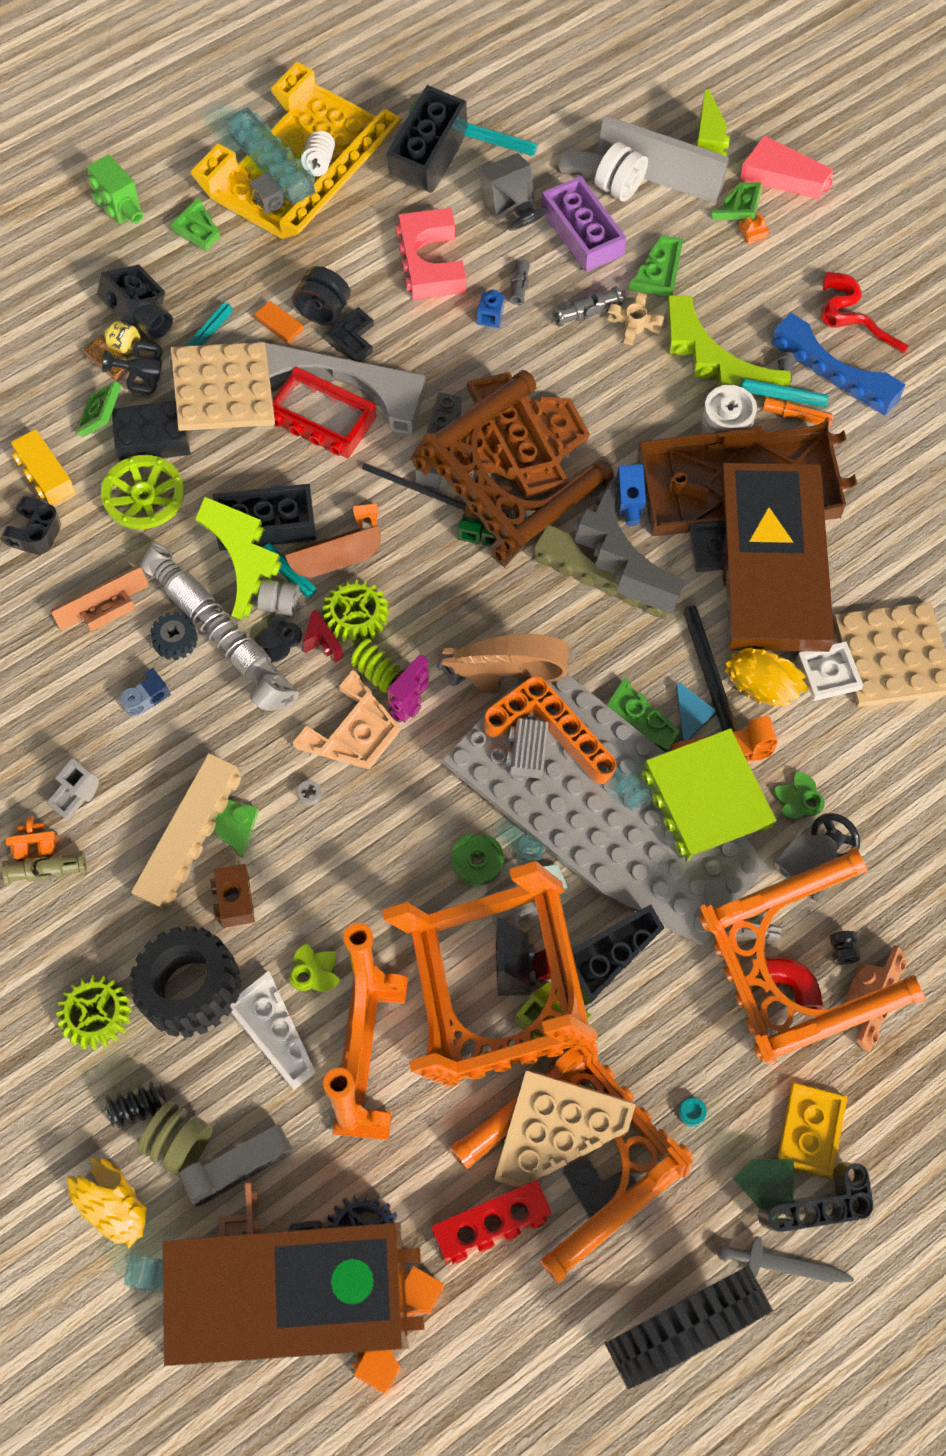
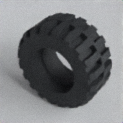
(168, 955)

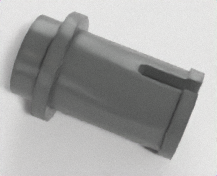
(787, 361)

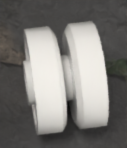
(621, 171)
(728, 409)

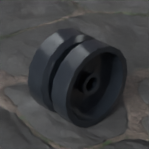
(321, 295)

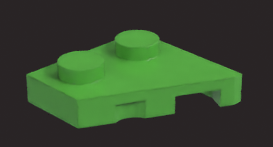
(236, 825)

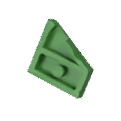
(740, 203)
(196, 226)

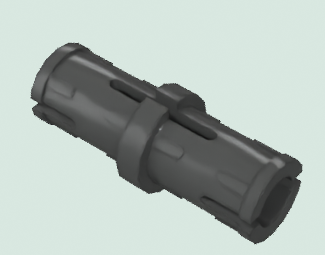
(519, 282)

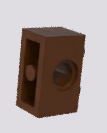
(235, 911)

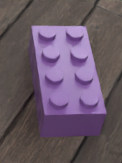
(583, 224)

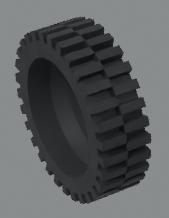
(688, 1327)

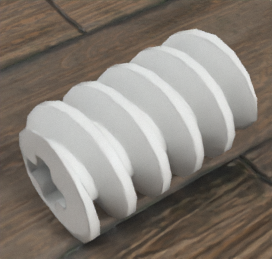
(318, 152)

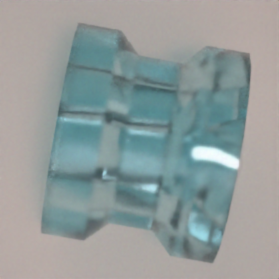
(530, 844)

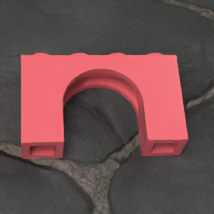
(423, 277)

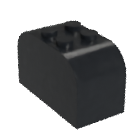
(428, 139)

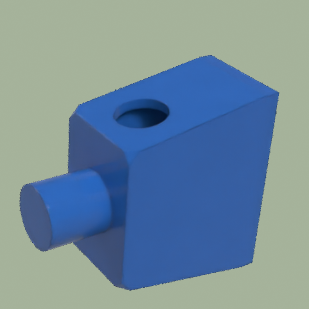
(630, 493)

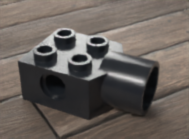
(136, 299)

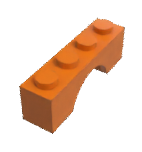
(380, 1367)

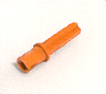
(795, 411)

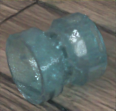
(632, 792)

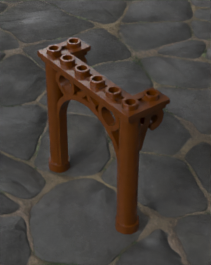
(511, 534)

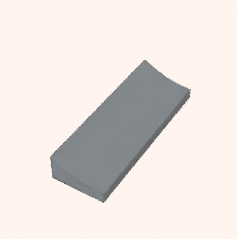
(669, 160)

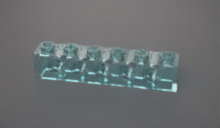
(271, 155)

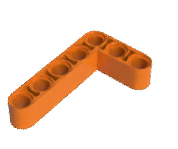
(556, 722)

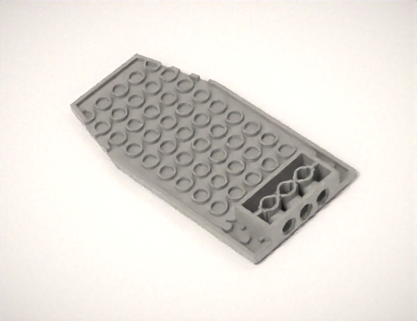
(593, 831)

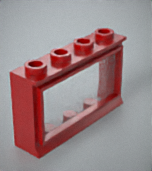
(322, 412)

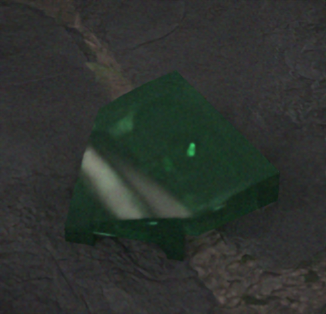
(767, 1180)

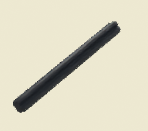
(709, 668)

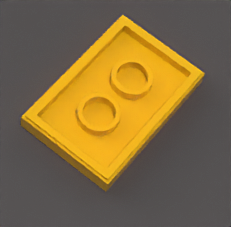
(812, 1129)

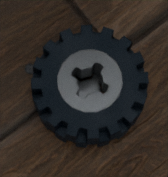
(177, 644)

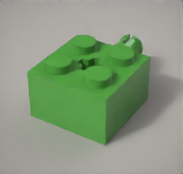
(114, 190)

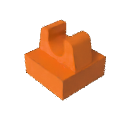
(754, 228)
(363, 511)

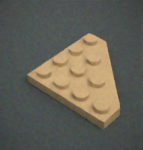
(556, 1125)

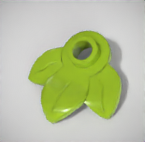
(317, 968)

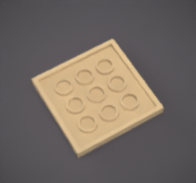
(222, 386)
(895, 652)

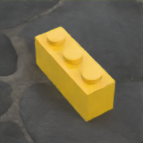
(41, 467)

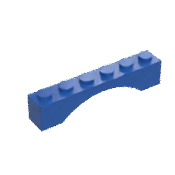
(875, 389)

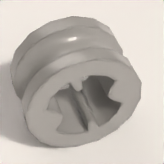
(305, 786)

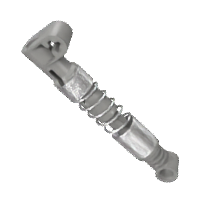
(272, 688)

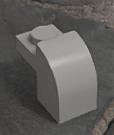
(76, 787)

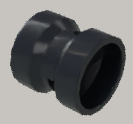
(844, 947)

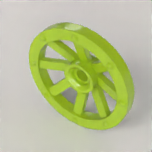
(140, 490)

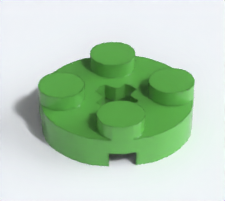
(477, 874)

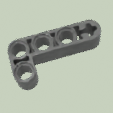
(235, 1166)

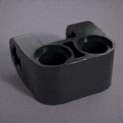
(37, 527)

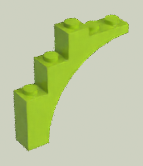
(689, 337)

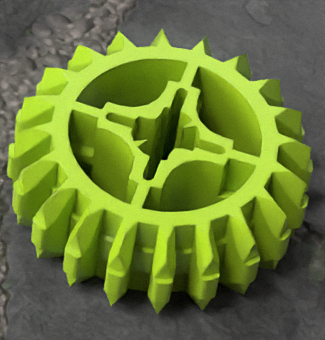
(355, 624)
(104, 992)

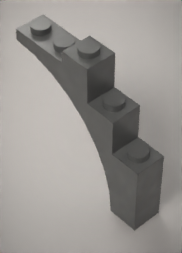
(635, 574)

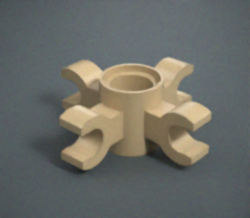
(635, 318)

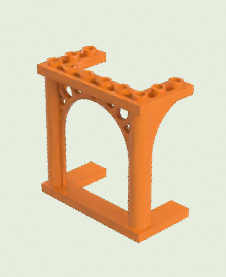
(571, 1029)

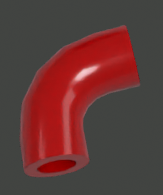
(798, 978)

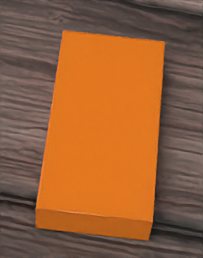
(278, 322)

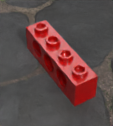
(528, 1196)

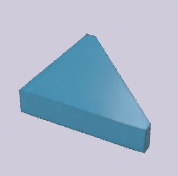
(692, 712)

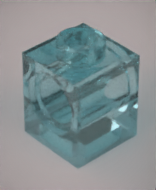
(144, 1274)

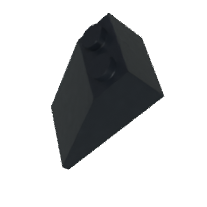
(513, 960)

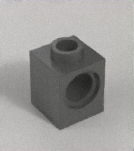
(267, 193)

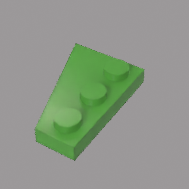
(660, 268)
(643, 716)

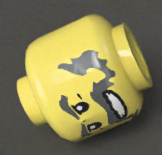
(121, 337)

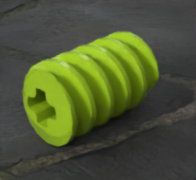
(374, 665)

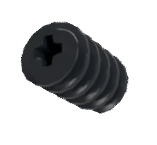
(135, 1104)

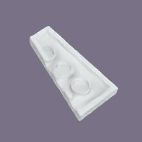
(271, 1028)

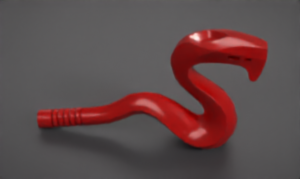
(836, 319)

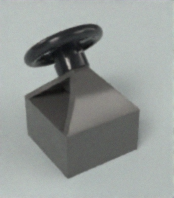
(509, 189)
(817, 849)

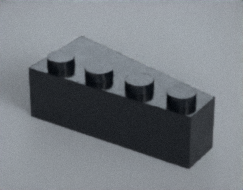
(612, 950)

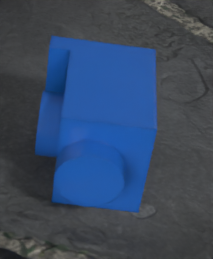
(490, 304)

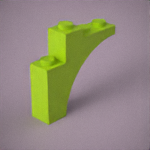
(250, 561)

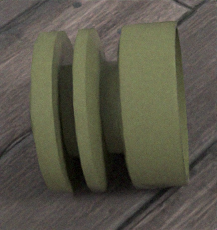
(174, 1138)

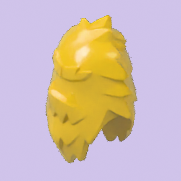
(765, 676)
(110, 1205)

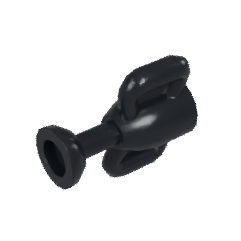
(138, 366)

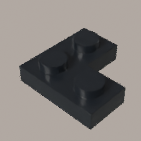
(347, 335)
(589, 1187)

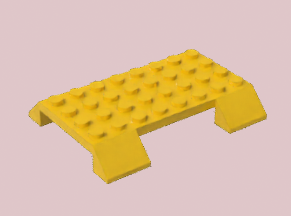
(308, 110)

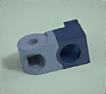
(145, 695)

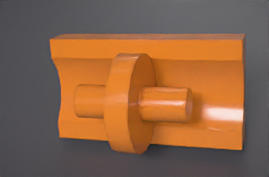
(44, 840)

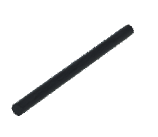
(416, 487)

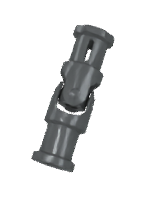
(587, 306)

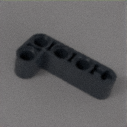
(816, 1205)

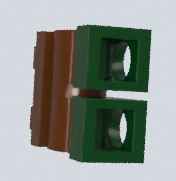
(472, 524)

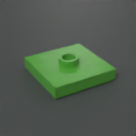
(98, 409)

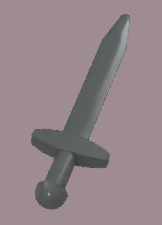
(756, 1258)

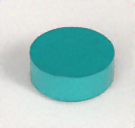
(692, 1111)

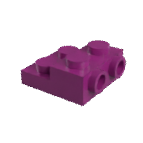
(405, 692)

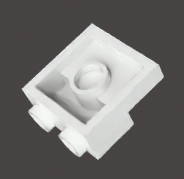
(829, 672)

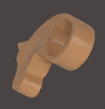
(509, 656)

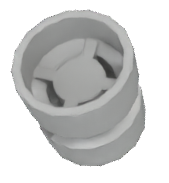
(274, 597)

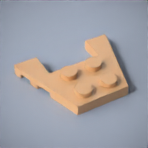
(362, 733)

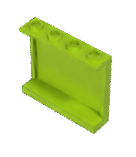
(707, 794)

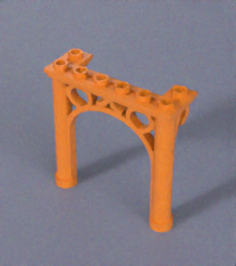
(826, 1021)
(349, 1083)
(625, 1204)

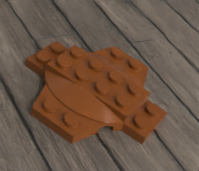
(526, 438)

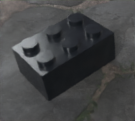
(149, 431)

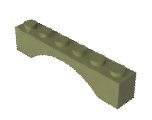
(560, 552)

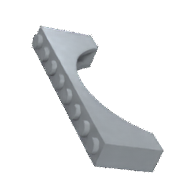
(394, 391)

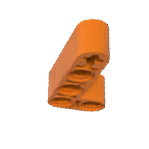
(755, 742)

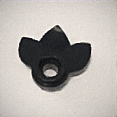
(275, 637)

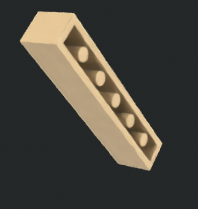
(186, 833)

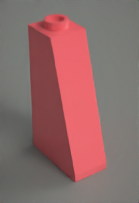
(786, 170)

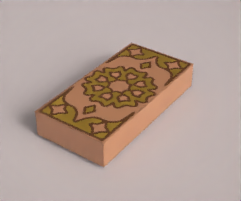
(95, 352)

